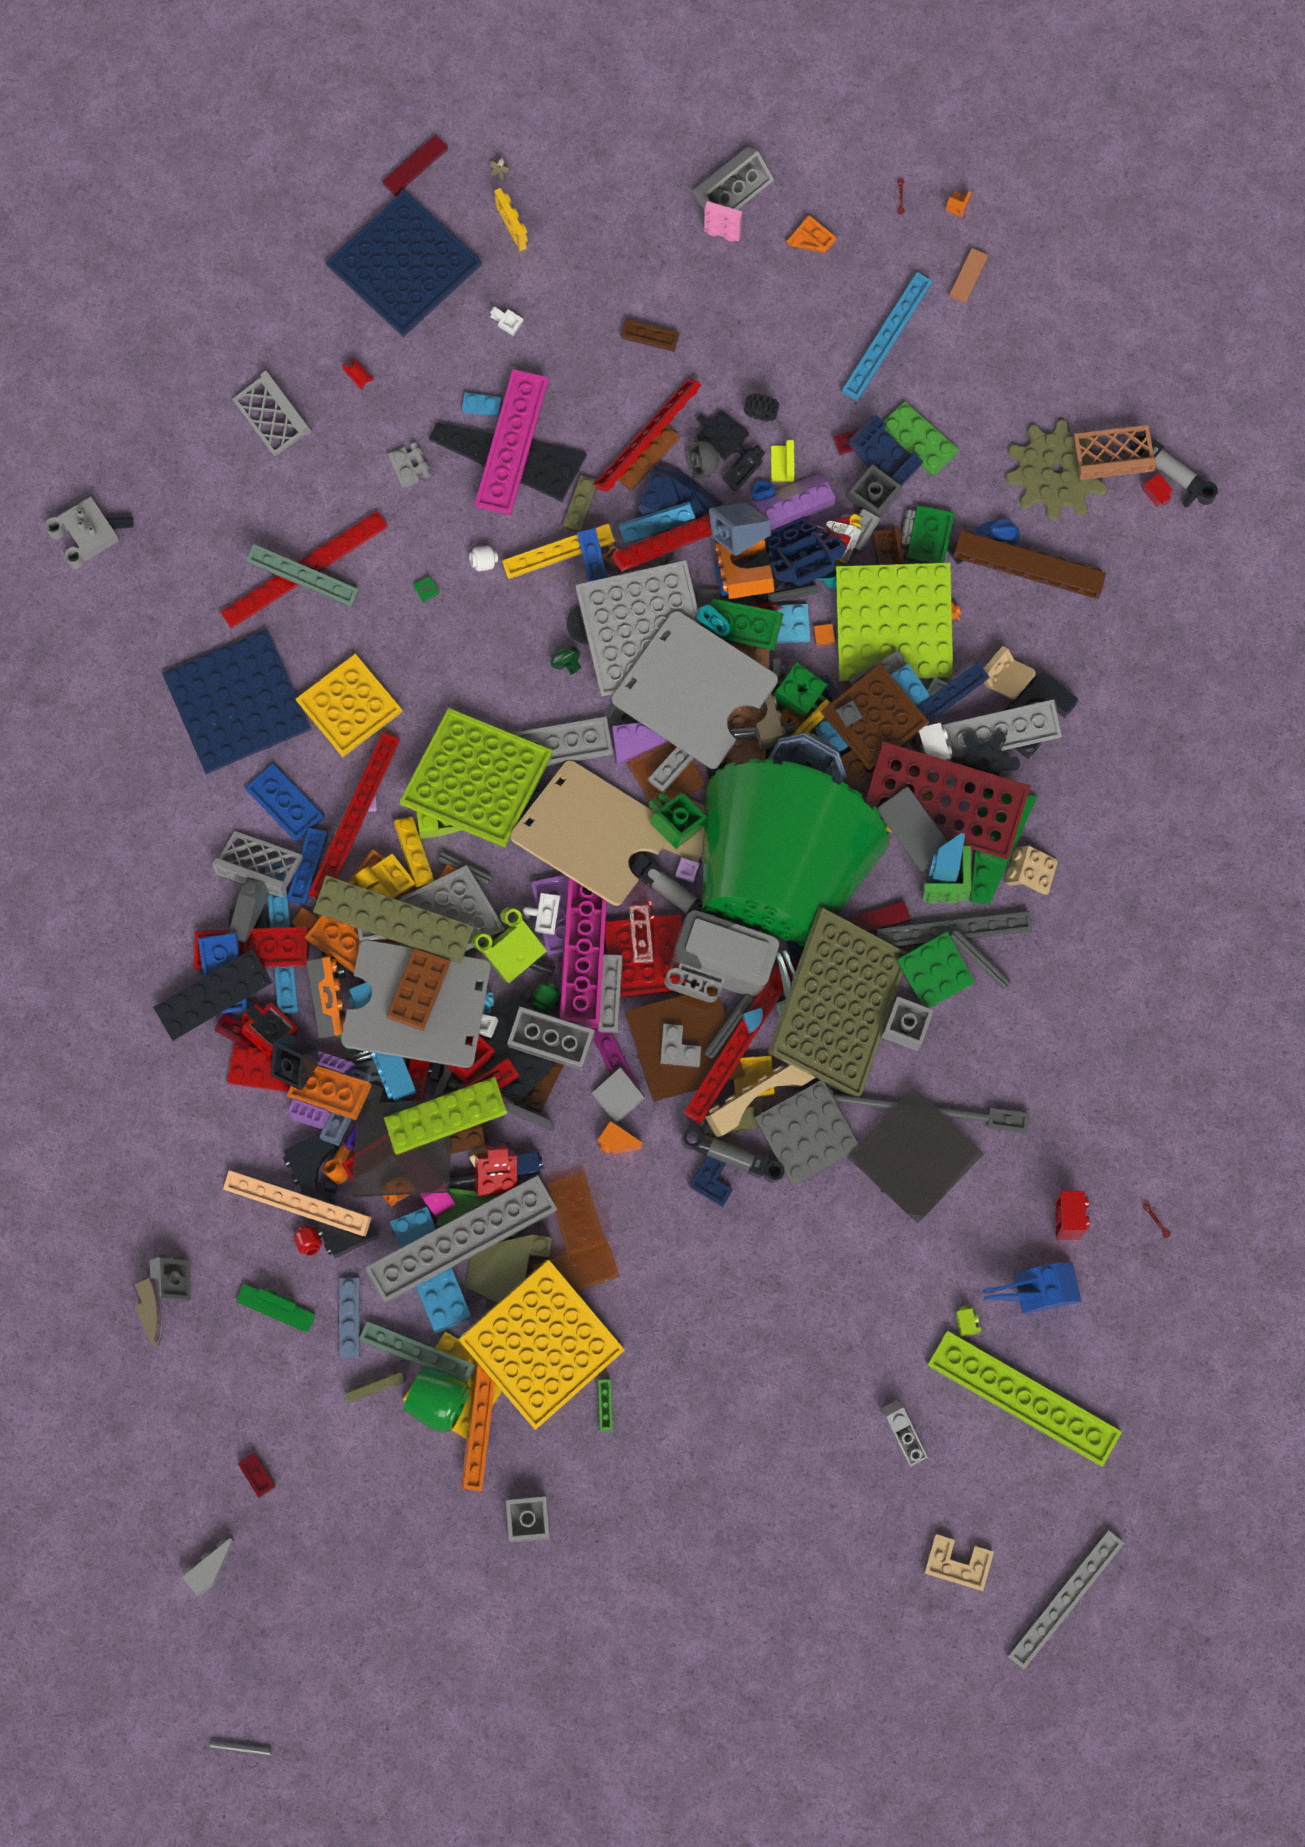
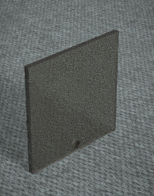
(915, 1155)
(383, 1172)

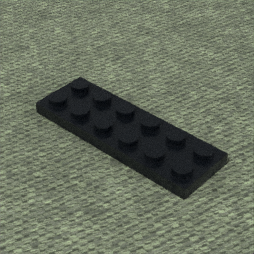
(213, 994)

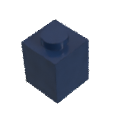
(529, 1164)

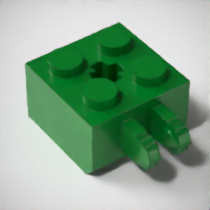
(808, 684)
(677, 818)

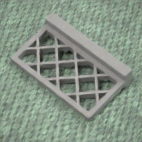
(286, 408)
(240, 874)

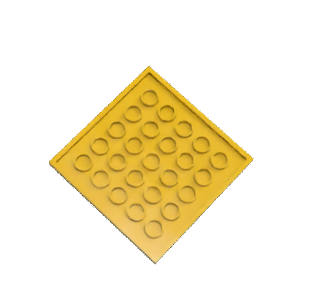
(541, 1344)

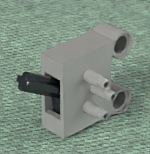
(88, 530)

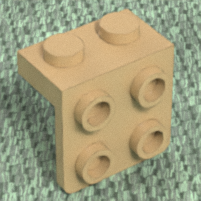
(1007, 674)
(1031, 869)

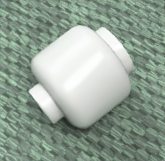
(483, 558)

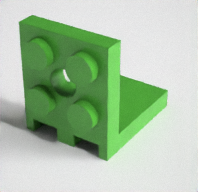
(952, 892)

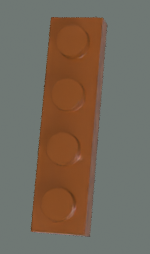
(649, 458)

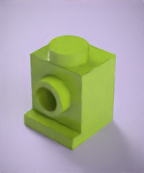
(967, 1321)

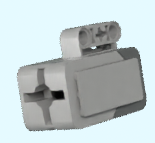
(720, 956)

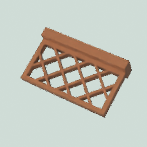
(1118, 467)

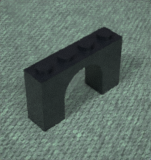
(1044, 689)

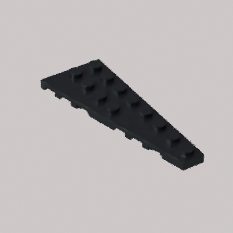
(546, 469)

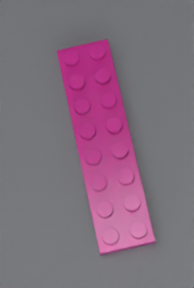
(511, 442)

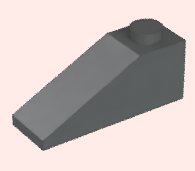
(248, 908)

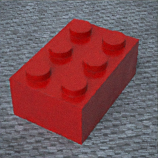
(1071, 1215)

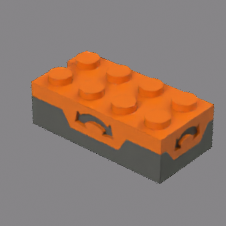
(325, 995)

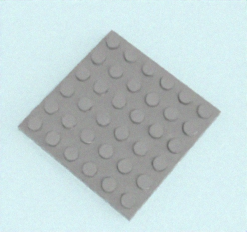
(626, 614)

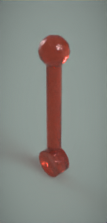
(900, 210)
(1166, 1234)

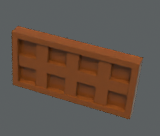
(418, 989)

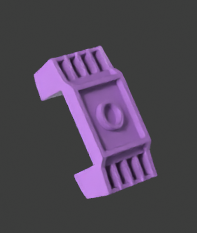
(311, 1114)

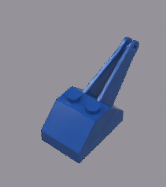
(1041, 1288)

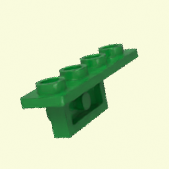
(276, 1307)

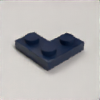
(707, 1184)

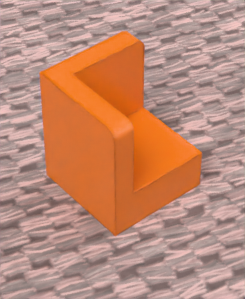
(958, 203)

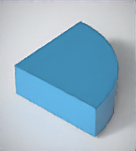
(753, 1019)

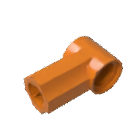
(333, 1167)

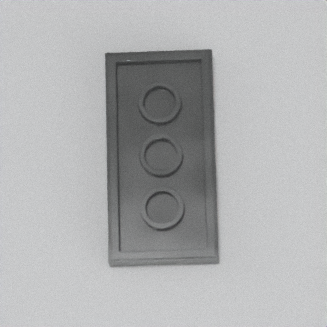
(912, 827)

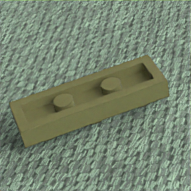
(580, 504)
(374, 1386)

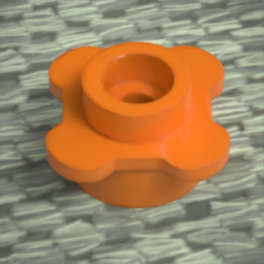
(956, 611)

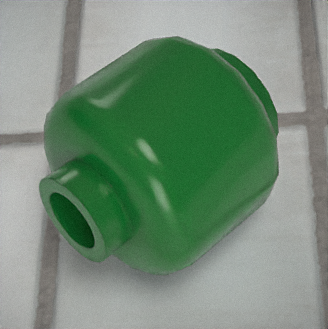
(545, 997)

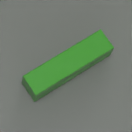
(605, 1405)

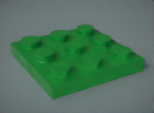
(935, 970)

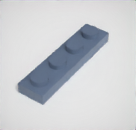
(337, 1124)
(349, 1317)

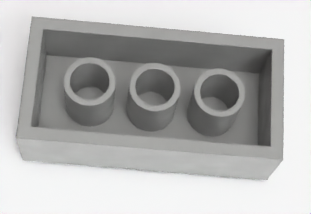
(551, 1038)

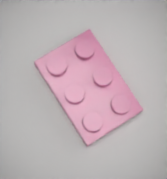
(723, 221)

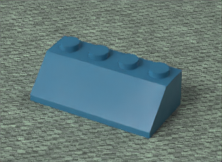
(946, 862)

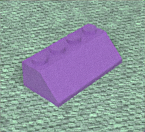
(796, 501)

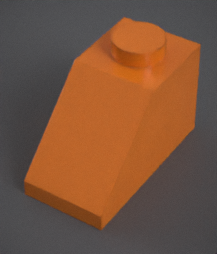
(617, 1140)

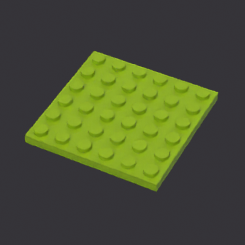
(893, 611)
(476, 777)

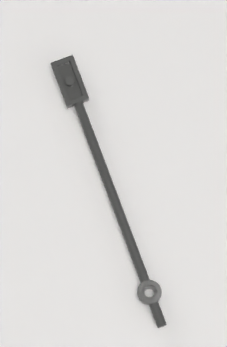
(996, 1119)

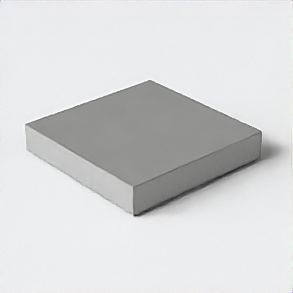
(618, 1095)

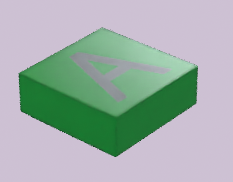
(426, 589)

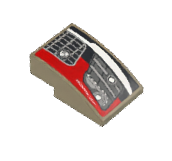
(150, 1311)

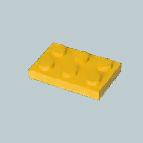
(510, 219)

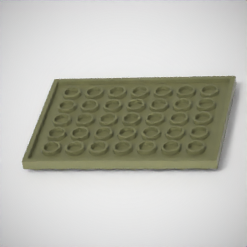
(838, 1003)

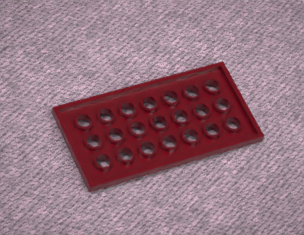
(963, 775)

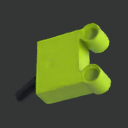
(513, 949)

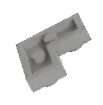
(674, 1052)

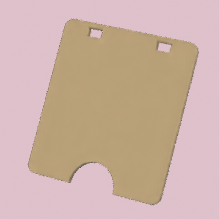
(589, 832)

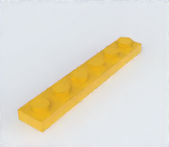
(552, 553)

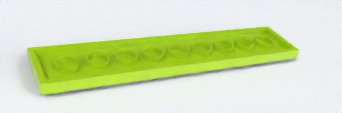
(1024, 1399)

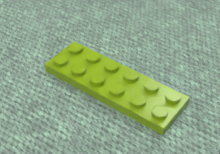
(445, 1115)

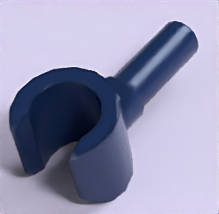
(331, 1188)

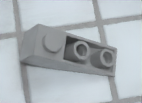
(903, 1432)
(205, 1574)

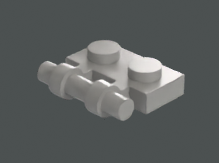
(403, 467)

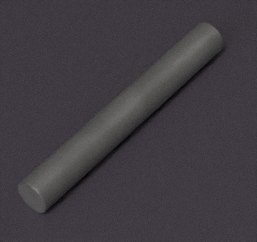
(240, 1748)

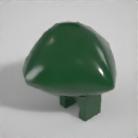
(567, 657)

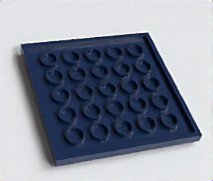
(403, 263)
(236, 701)

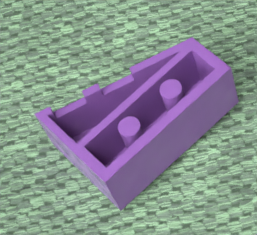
(633, 741)

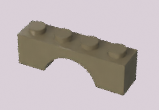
(769, 729)

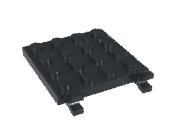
(529, 1067)

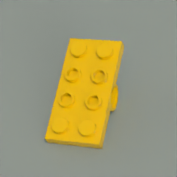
(385, 878)

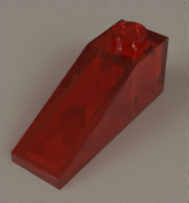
(642, 930)

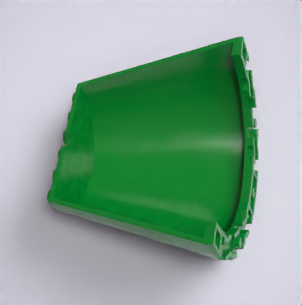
(784, 846)

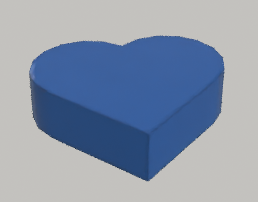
(762, 489)

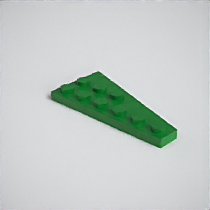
(990, 868)

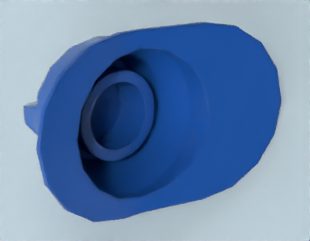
(1000, 531)

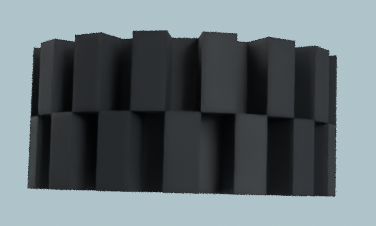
(761, 407)

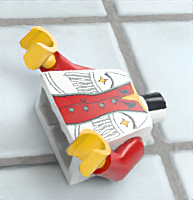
(848, 533)

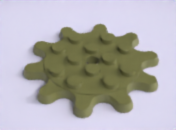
(1040, 480)

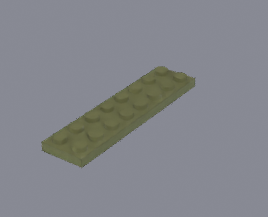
(393, 919)

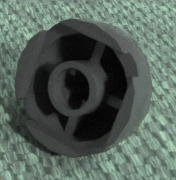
(702, 455)

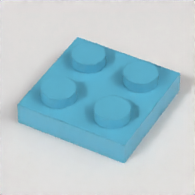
(794, 624)

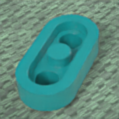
(712, 620)

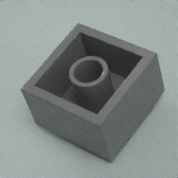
(875, 492)

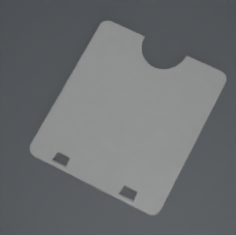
(692, 687)
(453, 1017)

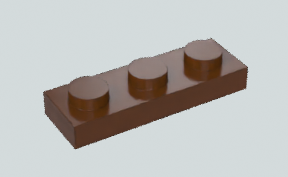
(650, 335)

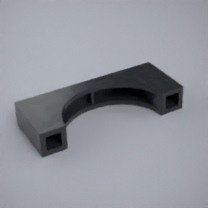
(306, 1162)

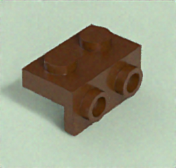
(888, 546)

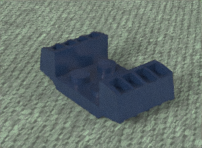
(879, 448)

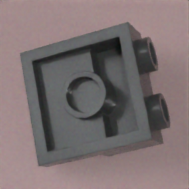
(171, 1277)

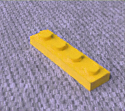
(413, 852)

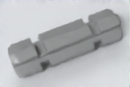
(908, 527)

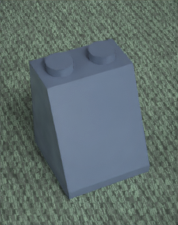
(738, 526)

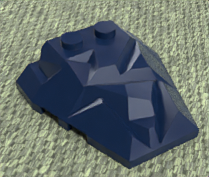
(672, 487)
(803, 552)

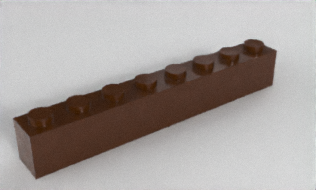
(1029, 564)

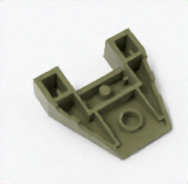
(505, 1265)

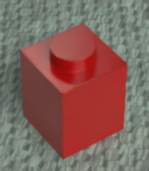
(1158, 490)

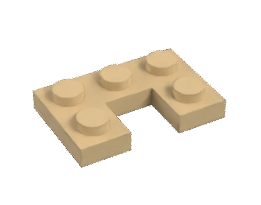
(969, 1575)

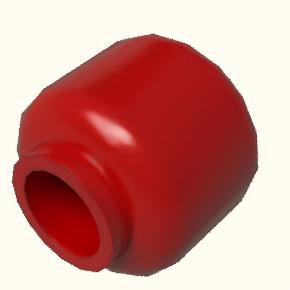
(307, 1240)

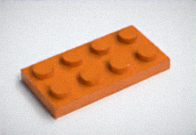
(333, 1092)

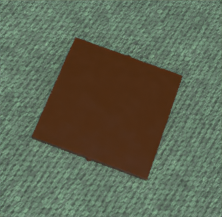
(700, 1026)

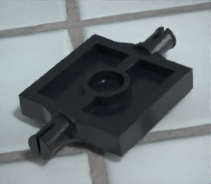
(723, 434)

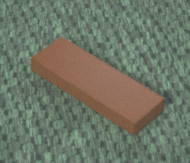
(968, 276)

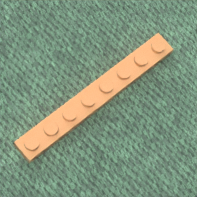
(297, 1203)

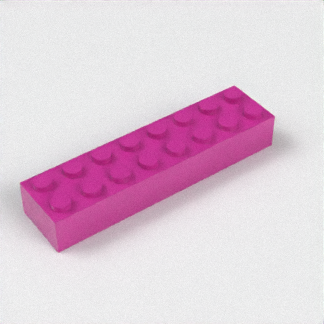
(582, 956)

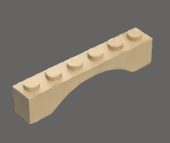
(728, 1116)

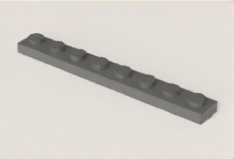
(970, 928)

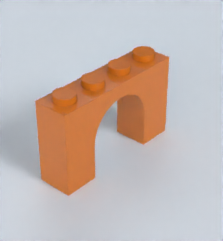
(744, 581)

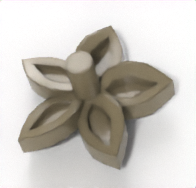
(499, 168)

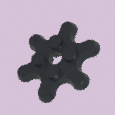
(991, 751)

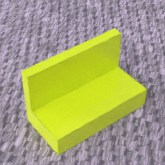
(782, 462)

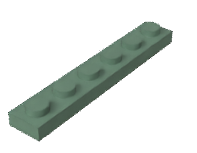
(302, 575)
(415, 1351)

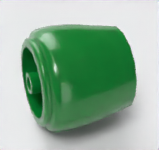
(437, 1399)

